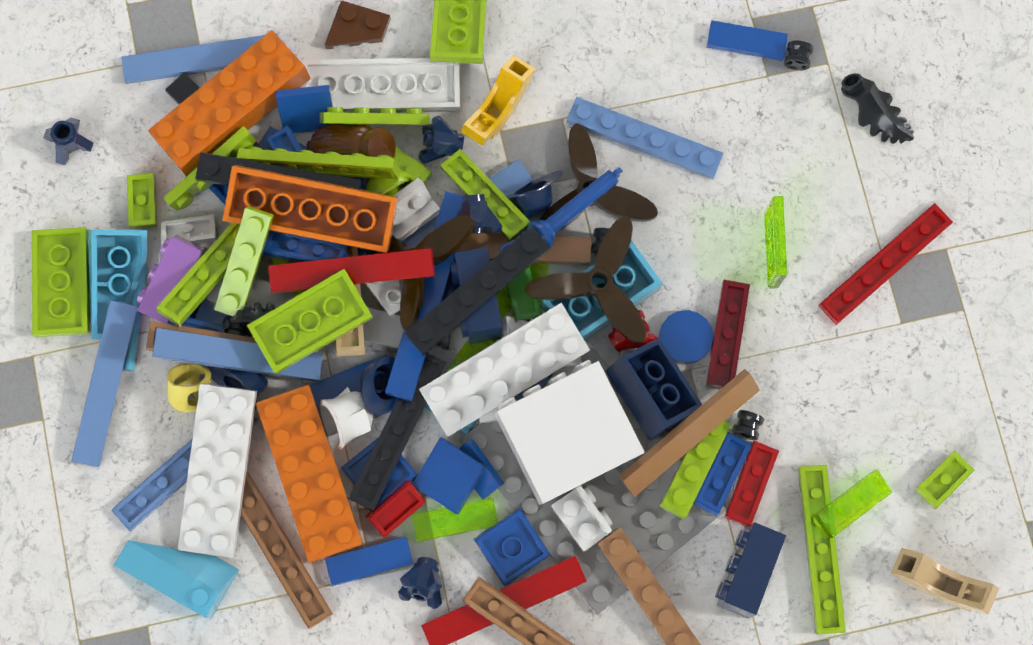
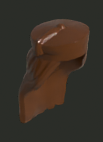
(352, 139)

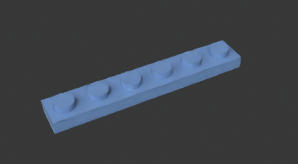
(645, 137)

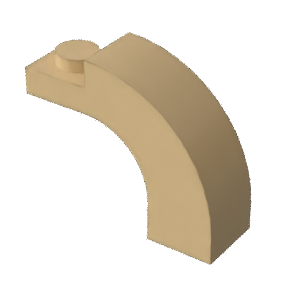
(943, 584)

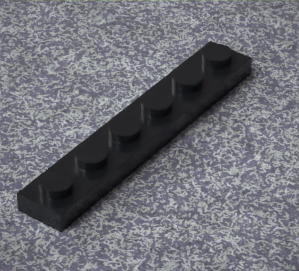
(218, 168)
(477, 291)
(393, 439)

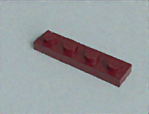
(727, 333)

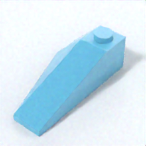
(114, 270)
(186, 577)

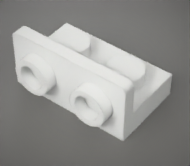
(413, 209)
(198, 230)
(388, 295)
(582, 517)

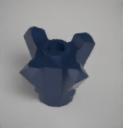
(67, 139)
(439, 140)
(477, 208)
(422, 583)

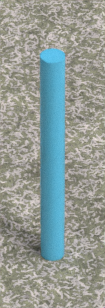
(130, 359)

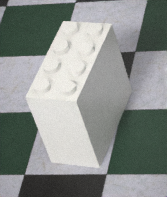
(568, 431)

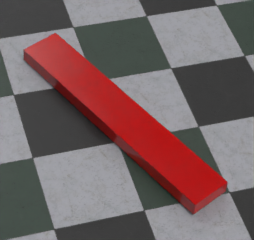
(885, 264)
(359, 269)
(525, 592)

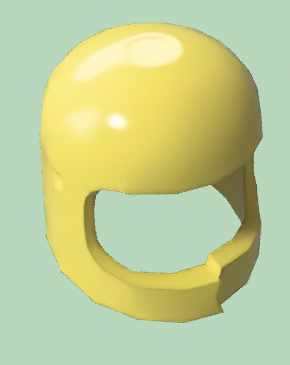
(177, 391)

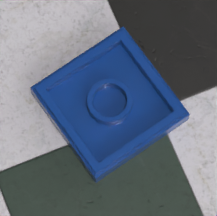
(302, 107)
(401, 473)
(449, 475)
(511, 547)

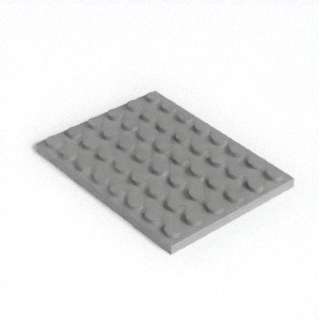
(647, 525)

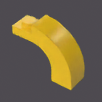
(500, 102)

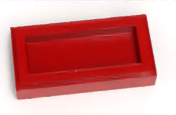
(395, 508)

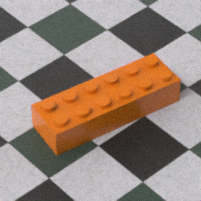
(229, 101)
(313, 208)
(309, 474)

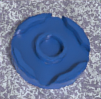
(686, 336)

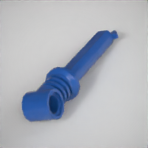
(549, 227)

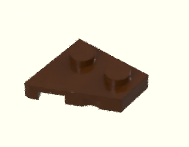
(356, 26)

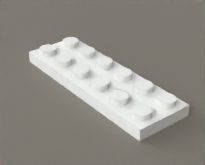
(388, 83)
(504, 369)
(217, 470)

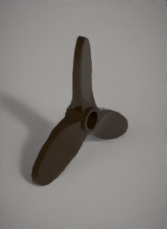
(616, 201)
(444, 243)
(612, 300)

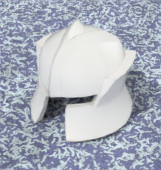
(346, 416)

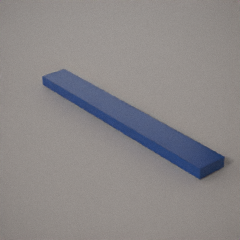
(408, 359)

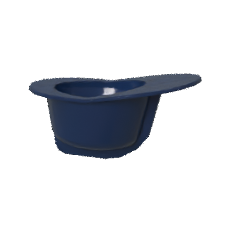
(537, 196)
(238, 379)
(374, 384)

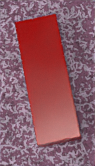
(751, 484)

